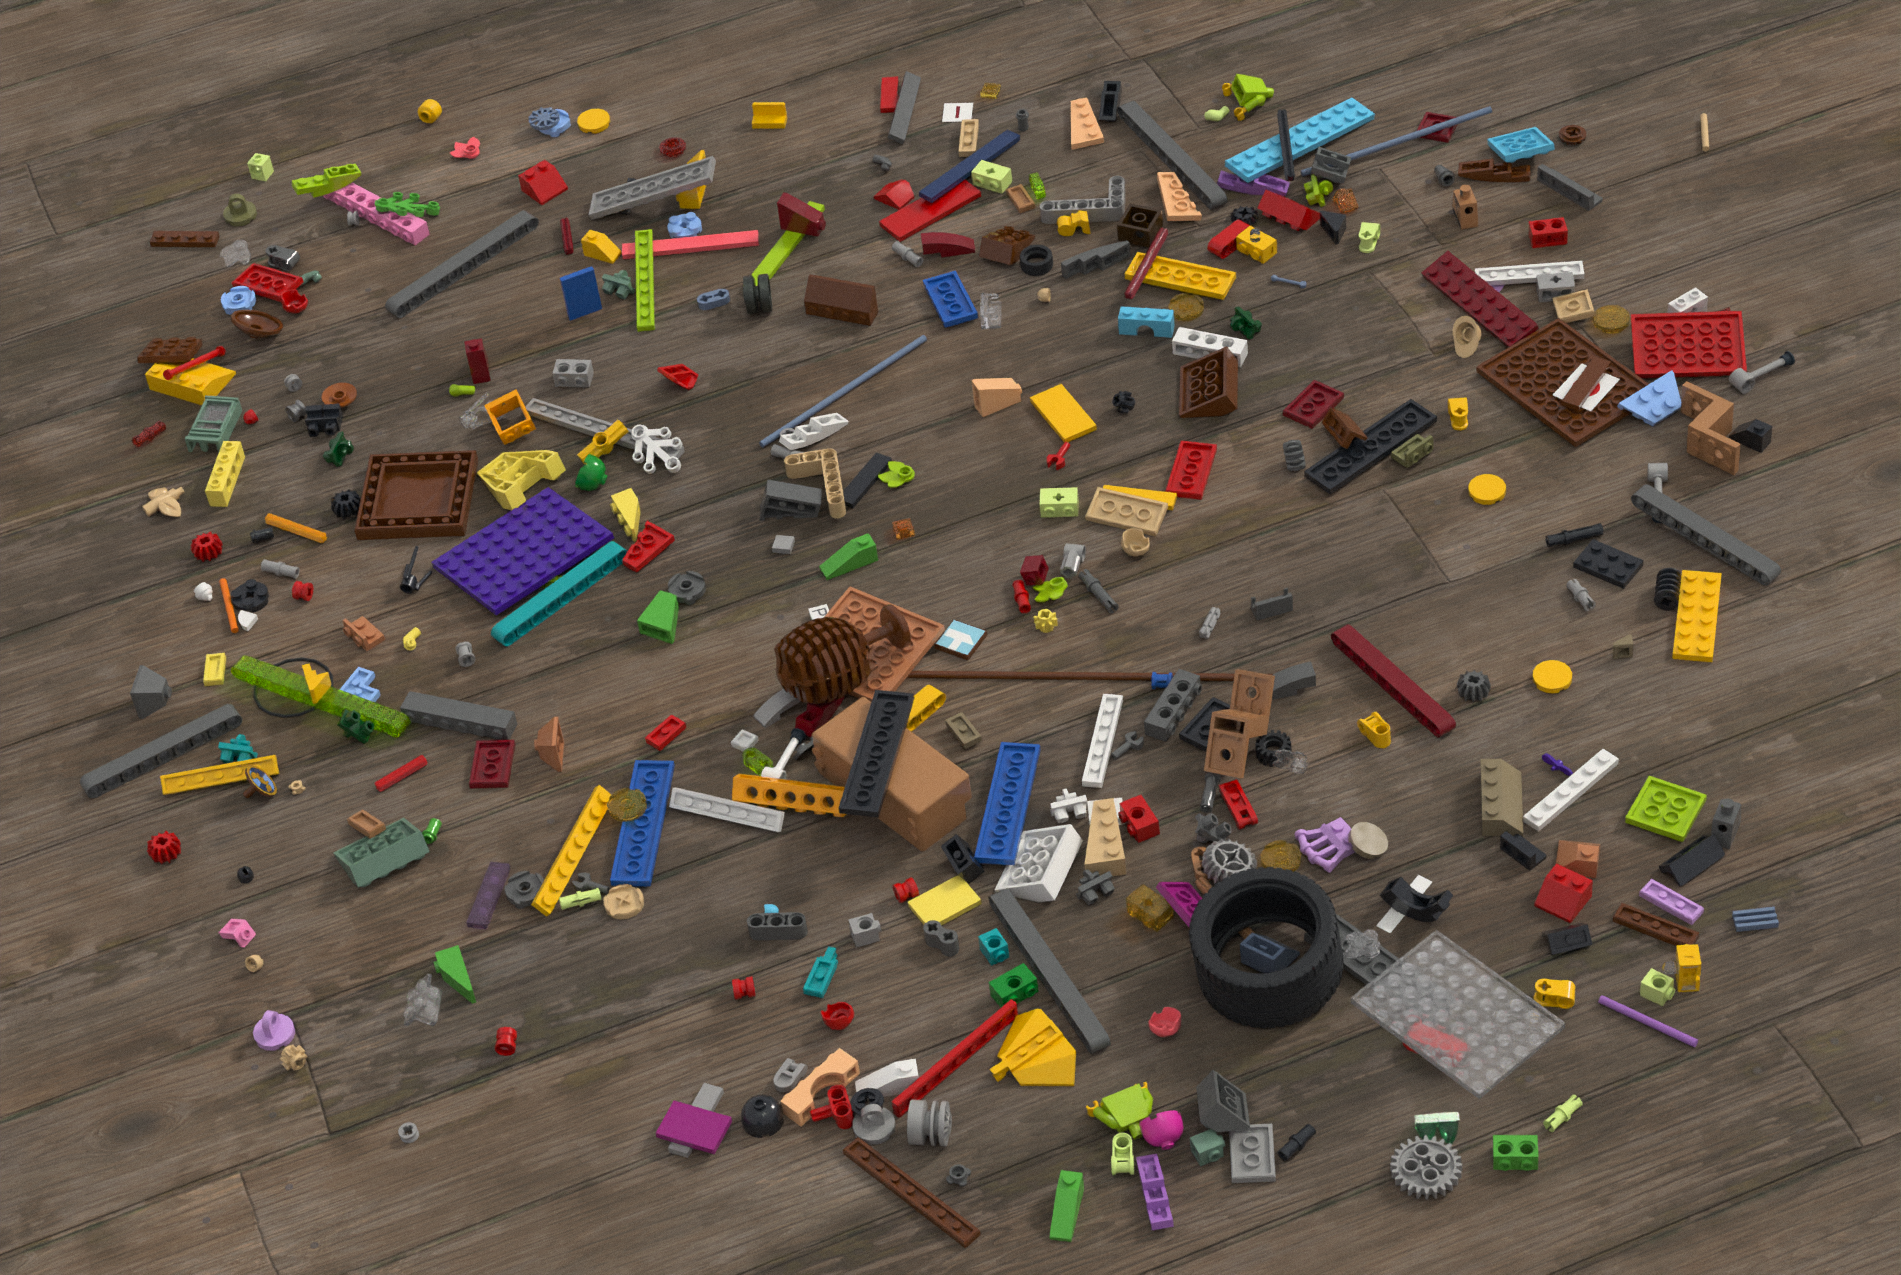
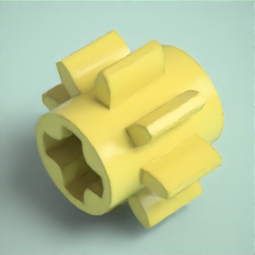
(1045, 620)

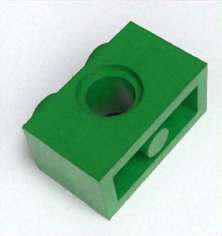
(1015, 985)

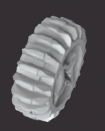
(1227, 858)

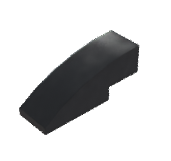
(1110, 101)

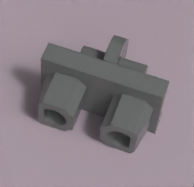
(1210, 830)
(1092, 883)

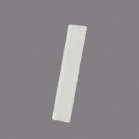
(1393, 917)

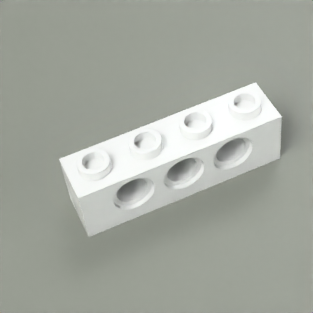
(1199, 344)

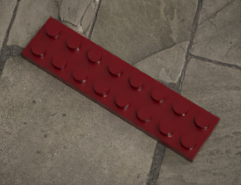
(1479, 299)

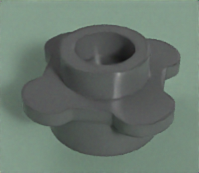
(961, 1171)

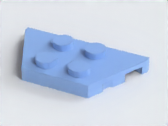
(1655, 400)

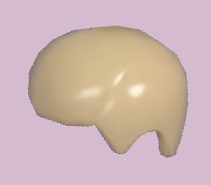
(1134, 542)

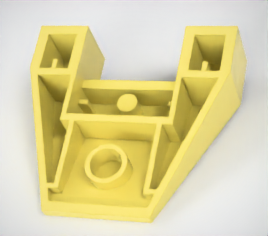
(516, 472)

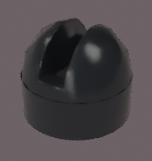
(241, 876)

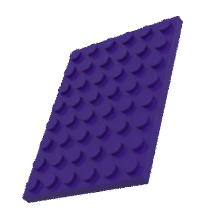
(522, 550)

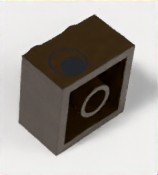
(1139, 225)

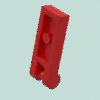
(1238, 804)

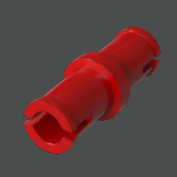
(1021, 596)

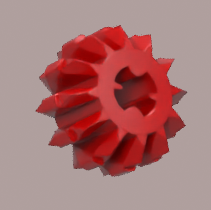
(206, 546)
(164, 847)

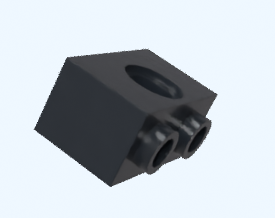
(962, 858)

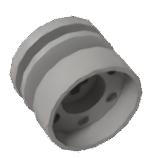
(929, 1123)

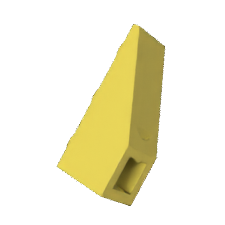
(628, 511)

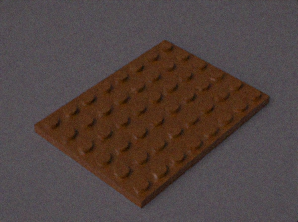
(1542, 363)

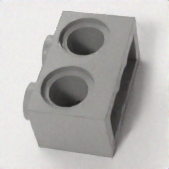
(572, 373)

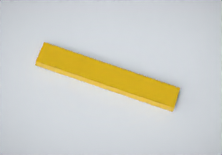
(215, 775)

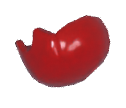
(293, 302)
(838, 1015)

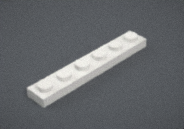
(1528, 273)
(1102, 740)
(1570, 790)
(727, 809)

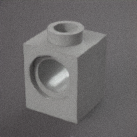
(864, 930)

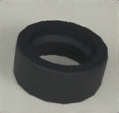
(1039, 268)

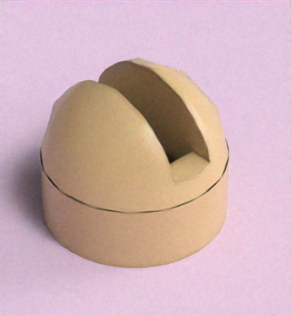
(1044, 295)
(250, 963)

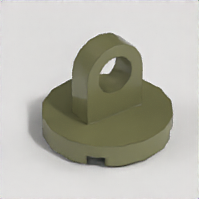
(239, 212)

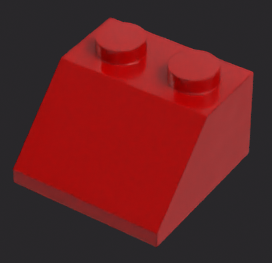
(542, 182)
(1564, 893)

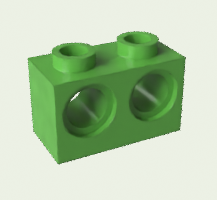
(1515, 1152)

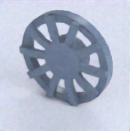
(544, 119)

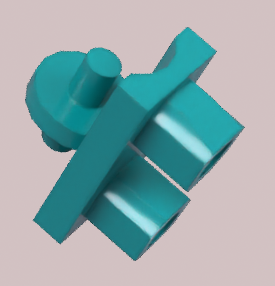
(238, 747)

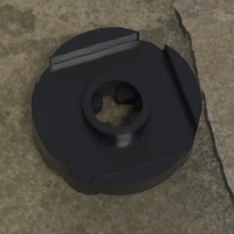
(242, 600)

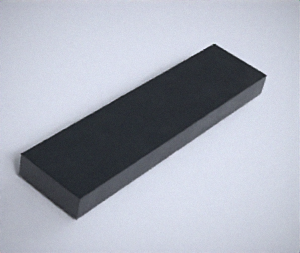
(865, 479)

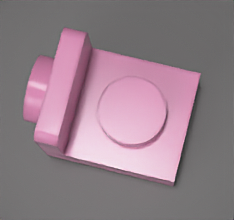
(238, 930)

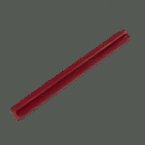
(1146, 263)

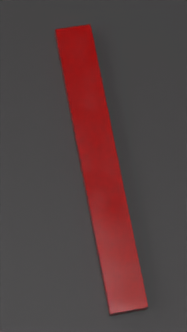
(955, 1058)

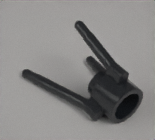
(409, 581)

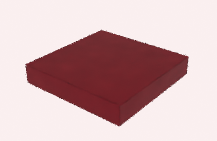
(1432, 119)

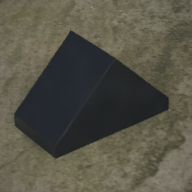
(1333, 224)

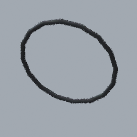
(293, 714)

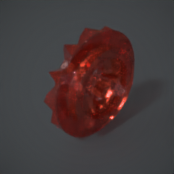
(667, 145)

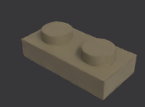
(963, 730)

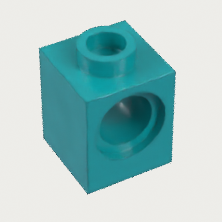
(993, 946)

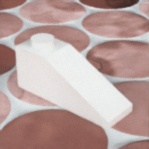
(891, 1079)

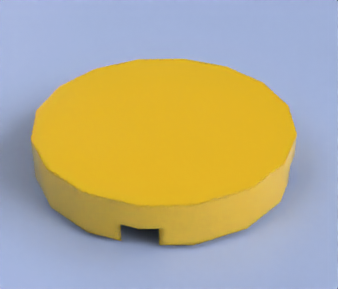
(593, 121)
(1487, 489)
(1552, 676)

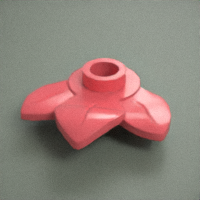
(468, 150)

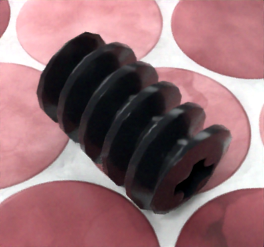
(1667, 589)

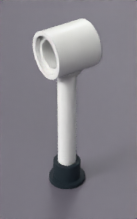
(797, 736)

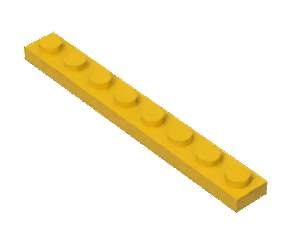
(572, 851)

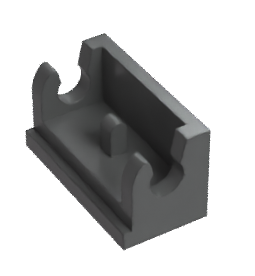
(1272, 606)

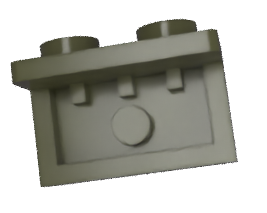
(1413, 450)

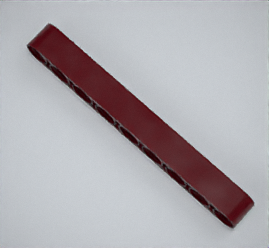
(1393, 681)

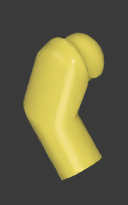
(409, 640)

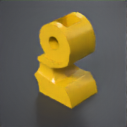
(1068, 225)

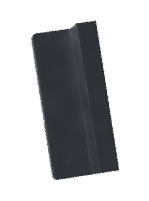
(1693, 859)

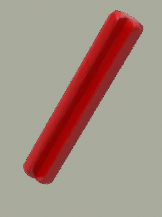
(400, 773)

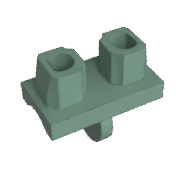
(620, 282)

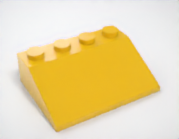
(191, 384)

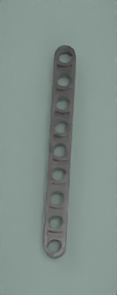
(1706, 535)
(160, 751)

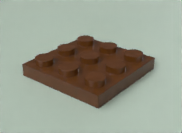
(170, 350)

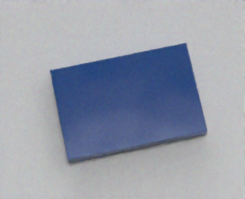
(580, 293)

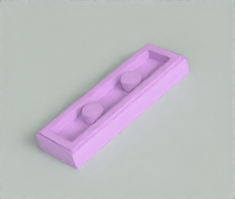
(1671, 902)

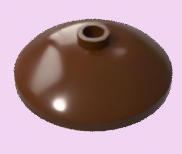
(256, 323)

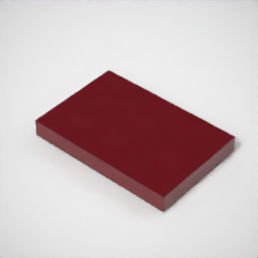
(1313, 404)
(492, 764)

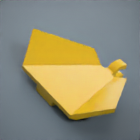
(1036, 1053)

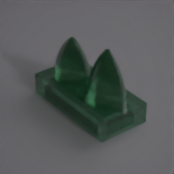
(1446, 1122)

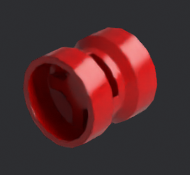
(905, 890)
(743, 988)
(506, 1041)

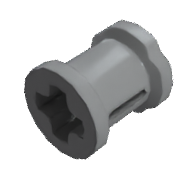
(465, 654)

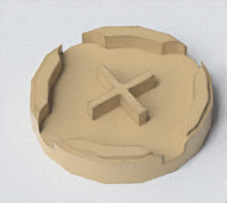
(623, 902)

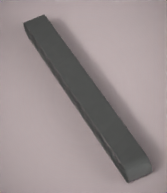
(1172, 155)
(461, 264)
(1049, 971)

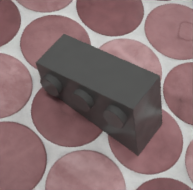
(789, 499)

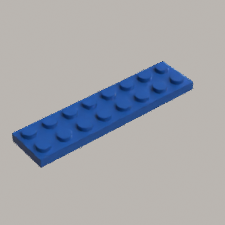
(1007, 803)
(641, 837)

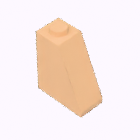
(995, 394)

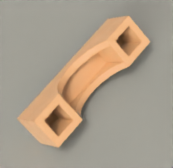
(836, 1070)

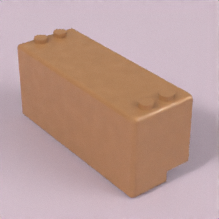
(925, 787)

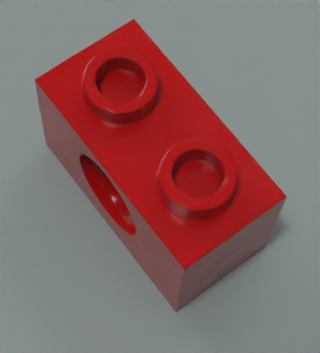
(1139, 819)

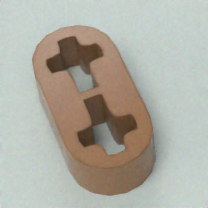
(1197, 864)

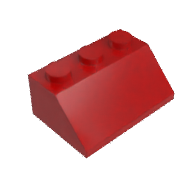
(1287, 211)

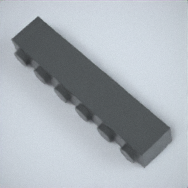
(459, 716)

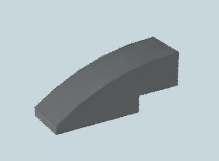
(1292, 679)

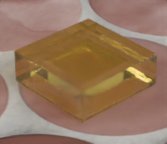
(990, 90)

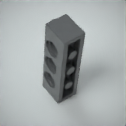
(1172, 705)

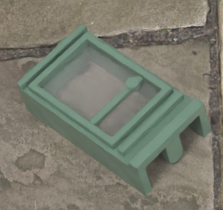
(214, 422)

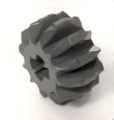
(1294, 455)
(1473, 686)

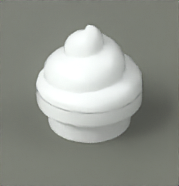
(203, 592)

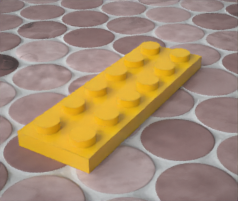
(1184, 276)
(1697, 616)

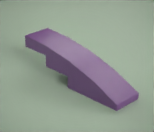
(1255, 187)
(1154, 1191)

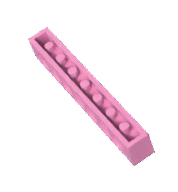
(358, 199)

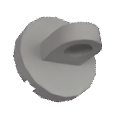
(874, 1127)

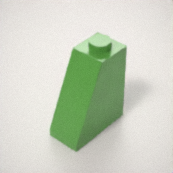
(660, 617)

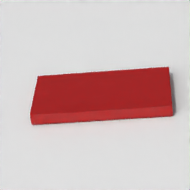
(267, 281)
(1191, 469)

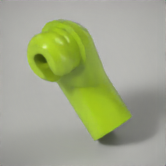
(458, 390)

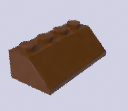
(840, 300)

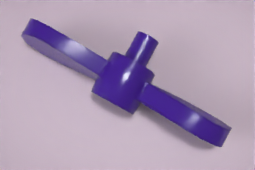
(1556, 765)

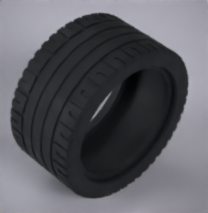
(1258, 898)

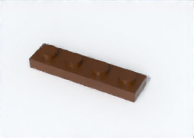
(184, 239)

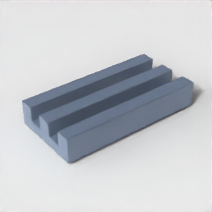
(1755, 918)

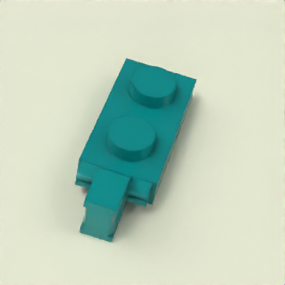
(821, 974)

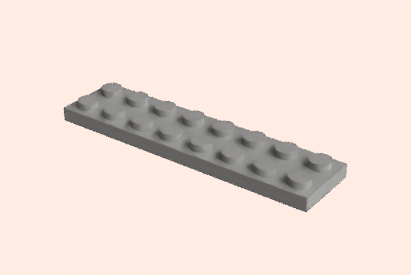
(652, 188)

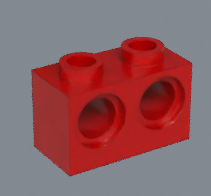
(1548, 232)

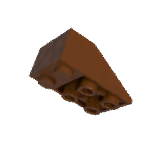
(1005, 244)

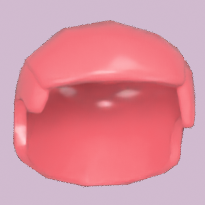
(1165, 1023)

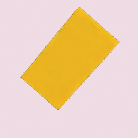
(1063, 413)

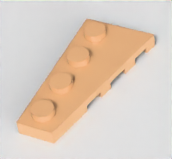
(1084, 125)
(1175, 199)

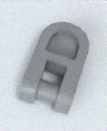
(786, 1080)

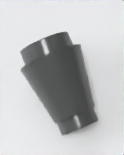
(1444, 175)

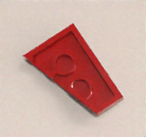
(647, 547)

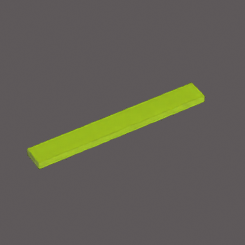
(781, 250)
(644, 280)

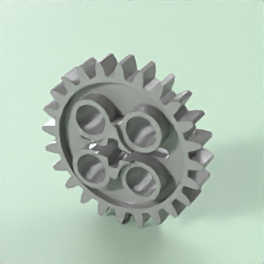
(1428, 1161)

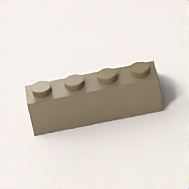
(1501, 798)

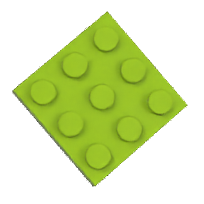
(1665, 808)

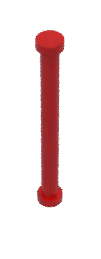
(219, 351)

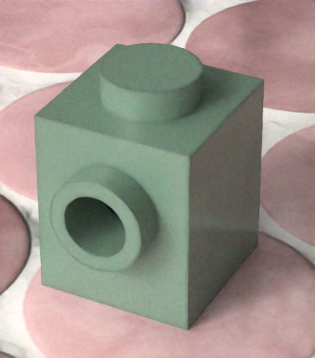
(1207, 1147)

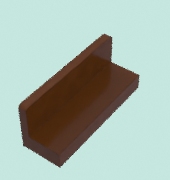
(1342, 427)

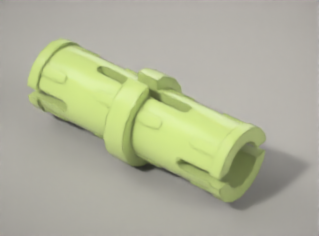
(580, 898)
(1562, 1113)

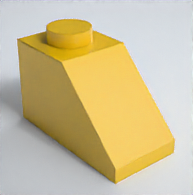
(600, 247)

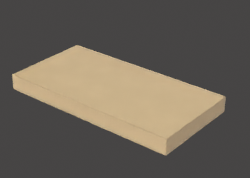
(1126, 511)

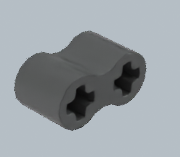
(941, 938)

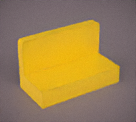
(769, 115)

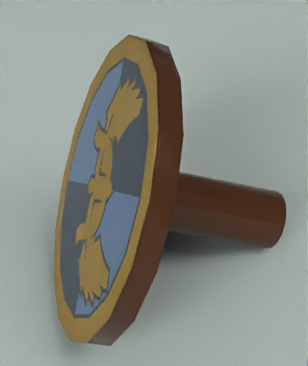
(259, 781)

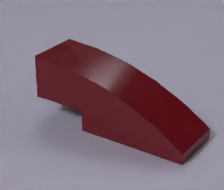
(946, 244)
(816, 716)

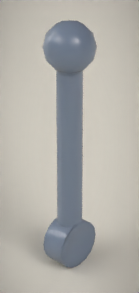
(1302, 284)

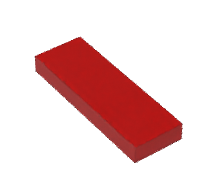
(889, 94)

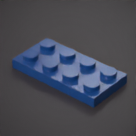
(950, 299)

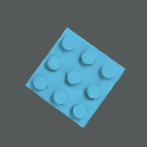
(1521, 144)

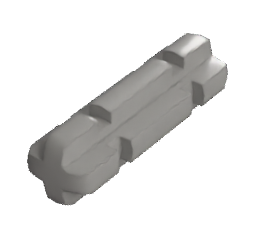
(1209, 623)

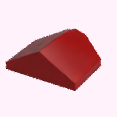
(895, 194)
(680, 375)

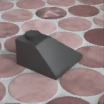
(149, 692)

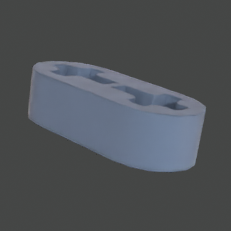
(713, 299)

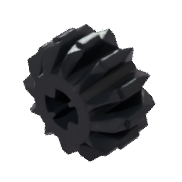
(345, 504)

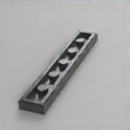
(904, 107)

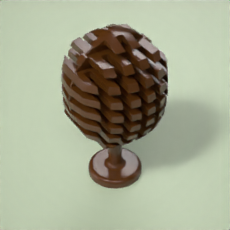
(831, 656)

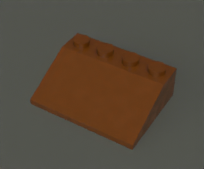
(1209, 385)

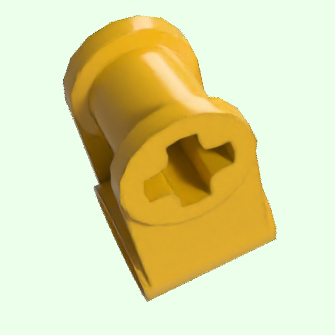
(1458, 413)
(1375, 730)
(1556, 993)

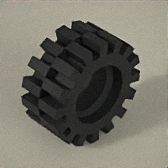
(1271, 739)

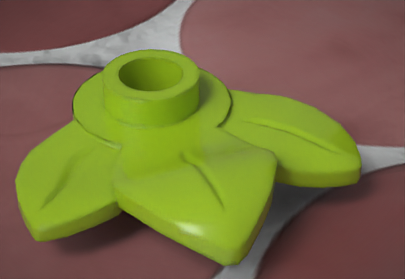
(897, 475)
(1051, 589)

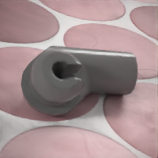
(884, 161)

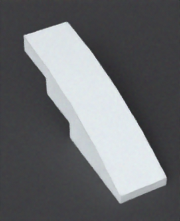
(816, 430)

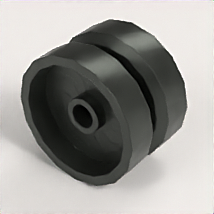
(755, 294)

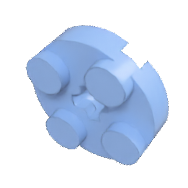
(564, 124)
(688, 220)
(231, 303)

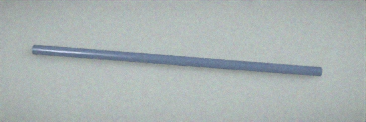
(1411, 136)
(844, 390)

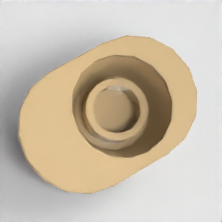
(1466, 336)

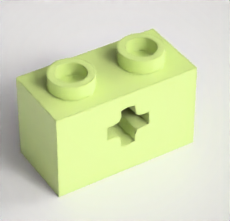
(991, 176)
(1059, 502)

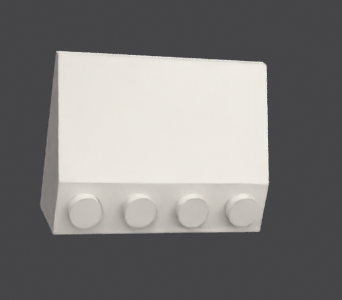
(1041, 863)

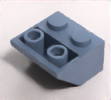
(1266, 953)

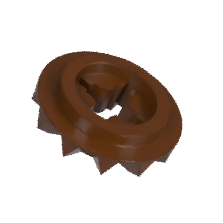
(1566, 133)

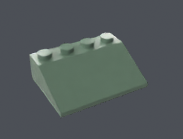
(383, 853)

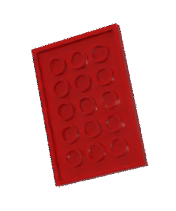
(1688, 344)

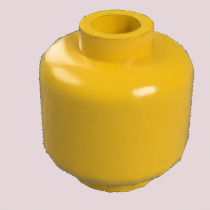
(429, 111)

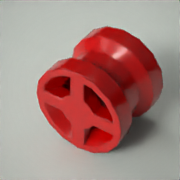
(302, 591)

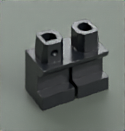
(323, 419)

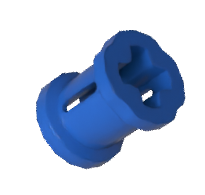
(1161, 680)

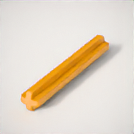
(295, 528)

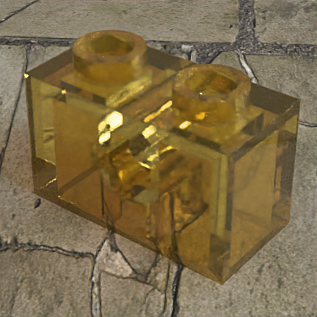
(1149, 908)

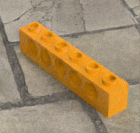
(742, 793)

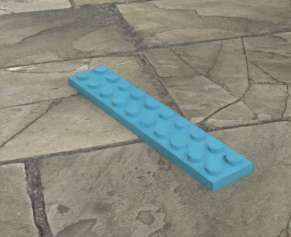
(1303, 137)

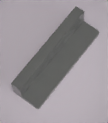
(1568, 187)

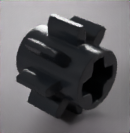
(1123, 401)

